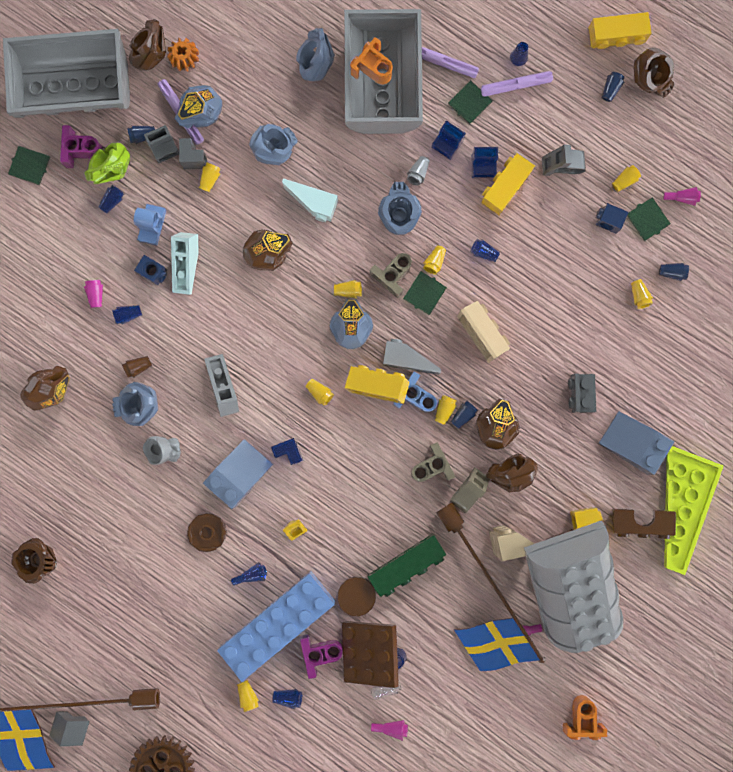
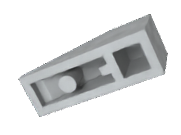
(404, 357)
(222, 385)

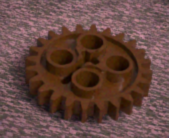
(175, 756)

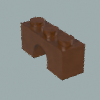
(662, 524)

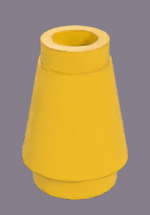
(209, 176)
(628, 177)
(434, 260)
(348, 289)
(641, 295)
(321, 393)
(445, 408)
(247, 697)

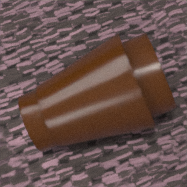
(136, 366)

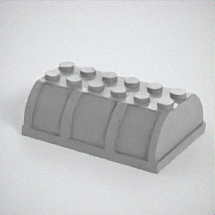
(65, 73)
(391, 106)
(576, 588)

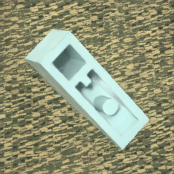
(317, 202)
(184, 260)

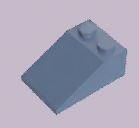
(636, 443)
(237, 474)

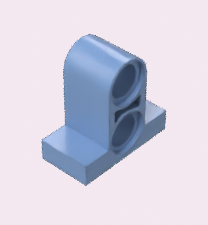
(150, 223)
(421, 395)

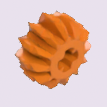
(176, 54)

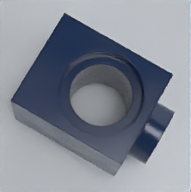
(611, 218)
(145, 265)

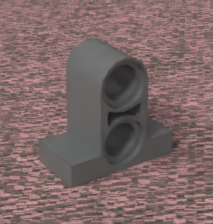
(564, 161)

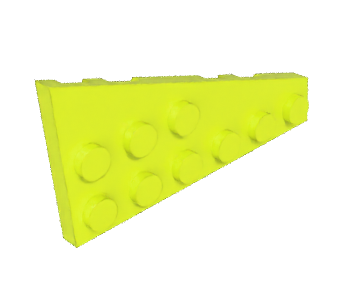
(688, 493)

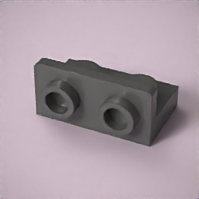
(582, 393)

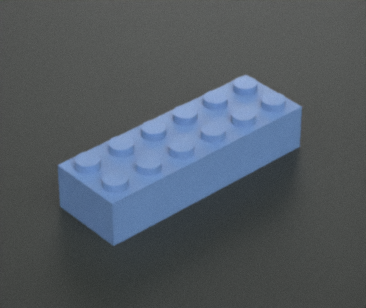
(276, 626)

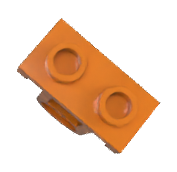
(371, 62)
(584, 721)

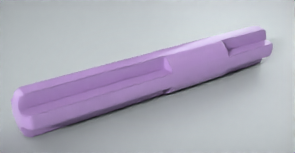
(449, 63)
(516, 83)
(174, 101)

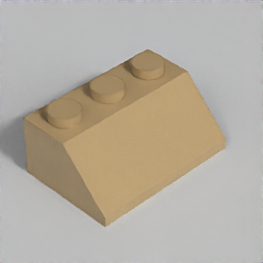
(483, 331)
(508, 543)

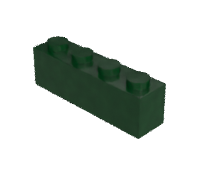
(406, 565)

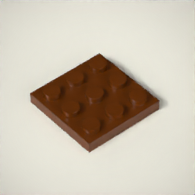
(370, 654)

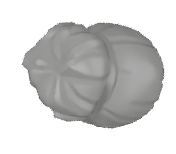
(161, 450)

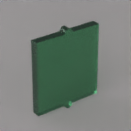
(469, 102)
(29, 165)
(648, 219)
(425, 293)

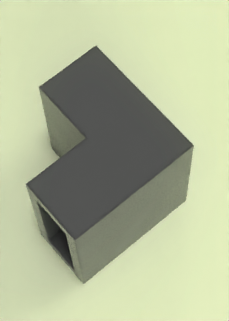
(162, 144)
(189, 156)
(69, 729)

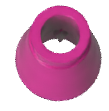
(94, 292)

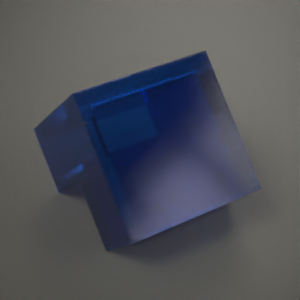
(448, 140)
(484, 162)
(290, 449)

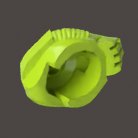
(108, 164)

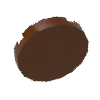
(206, 532)
(356, 596)

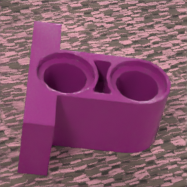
(81, 151)
(322, 649)

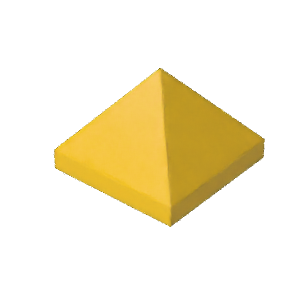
(294, 529)

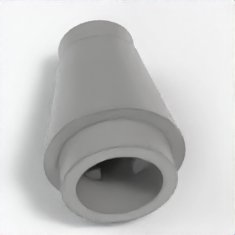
(417, 173)

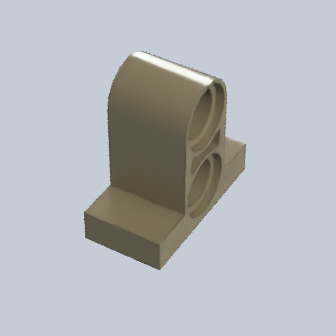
(396, 270)
(429, 470)
(470, 491)

